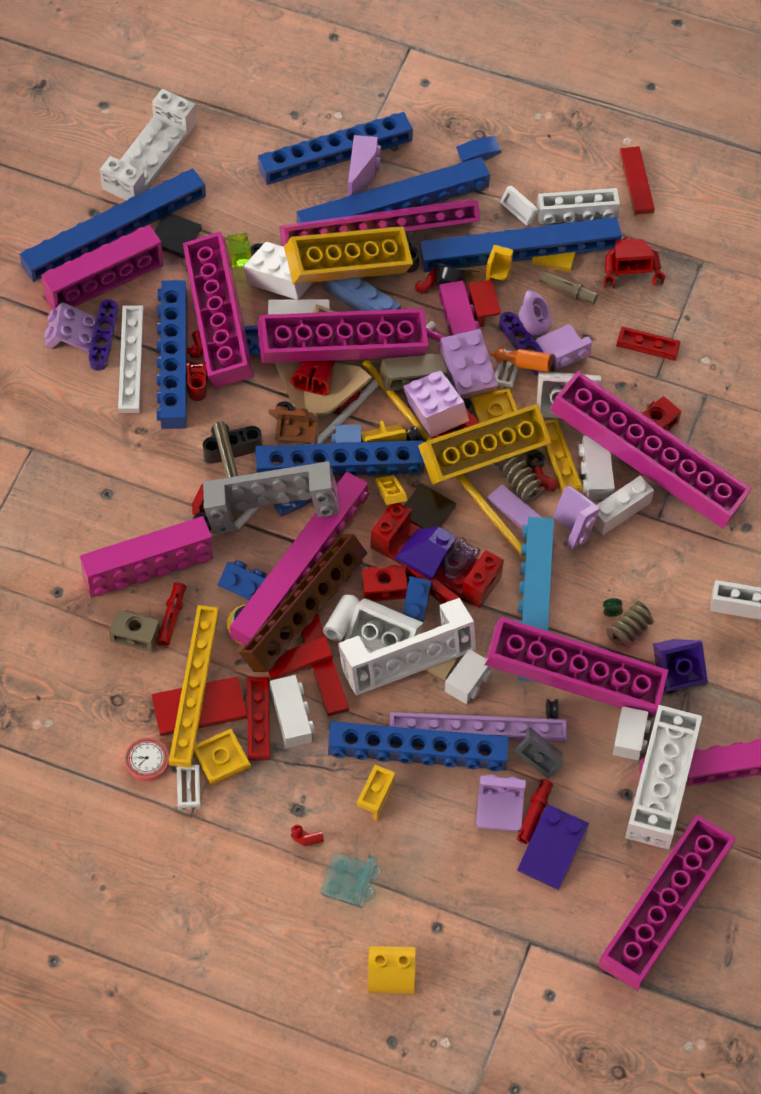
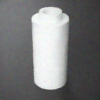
(340, 619)

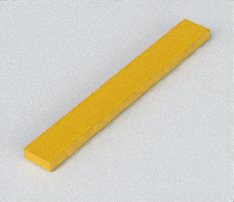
(194, 686)

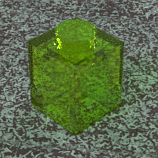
(239, 249)

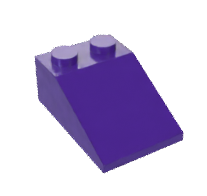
(553, 846)

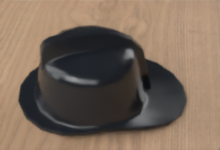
(449, 274)

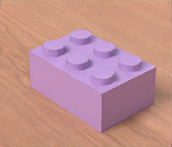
(468, 364)
(436, 403)

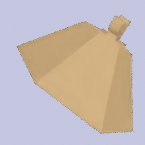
(345, 383)

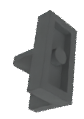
(540, 753)

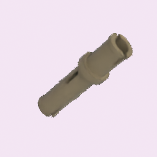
(576, 290)

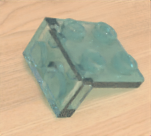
(350, 879)

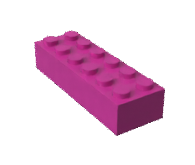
(103, 268)
(146, 557)

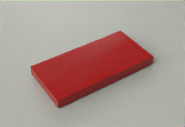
(221, 704)

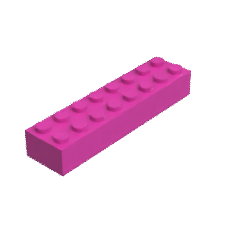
(218, 310)
(342, 335)
(575, 666)
(666, 902)

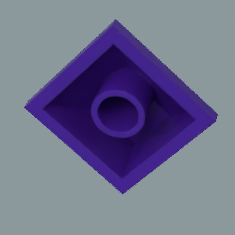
(427, 550)
(683, 661)

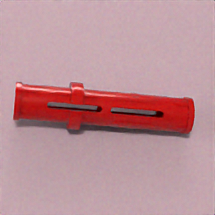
(177, 592)
(537, 805)

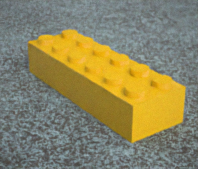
(348, 255)
(484, 444)

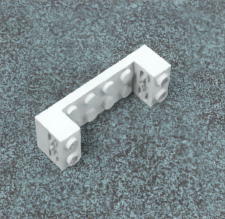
(152, 149)
(372, 670)
(663, 777)

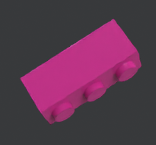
(456, 308)

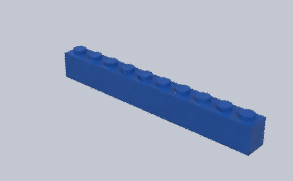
(407, 193)
(113, 223)
(525, 243)

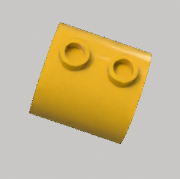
(391, 970)

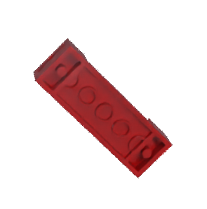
(475, 582)

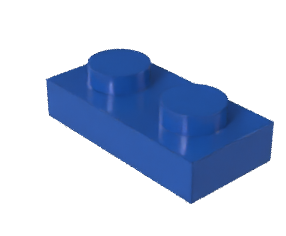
(417, 598)

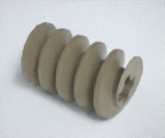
(522, 480)
(630, 624)

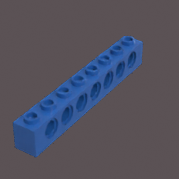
(331, 148)
(172, 416)
(349, 453)
(409, 737)

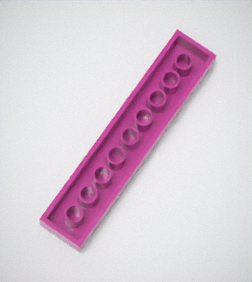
(650, 449)

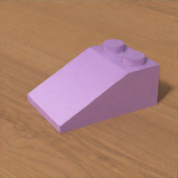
(363, 163)

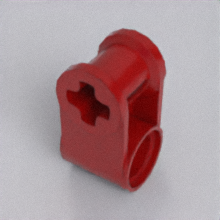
(197, 377)

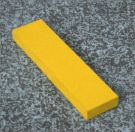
(561, 458)

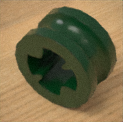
(612, 607)

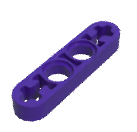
(100, 334)
(527, 342)

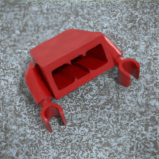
(632, 257)

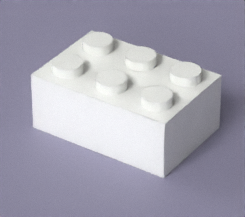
(270, 271)

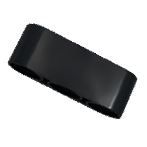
(240, 437)

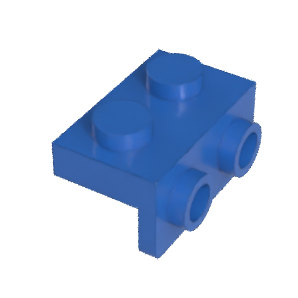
(240, 579)

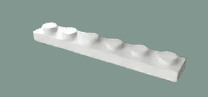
(130, 359)

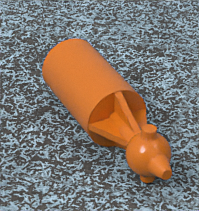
(525, 359)

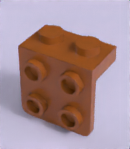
(296, 425)

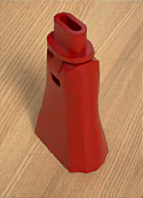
(314, 377)

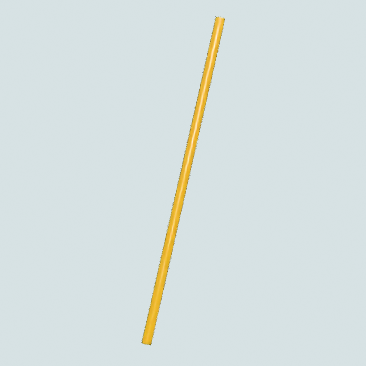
(462, 478)

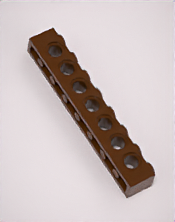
(293, 614)

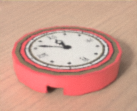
(146, 759)

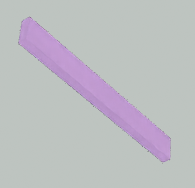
(515, 727)

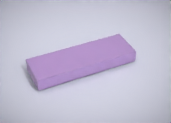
(511, 506)

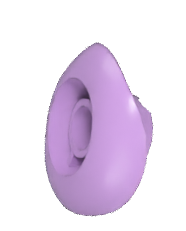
(535, 314)

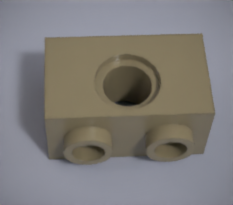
(141, 639)

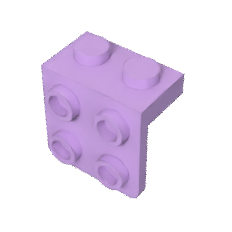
(70, 326)
(565, 347)
(577, 515)
(500, 803)

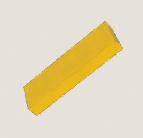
(390, 489)

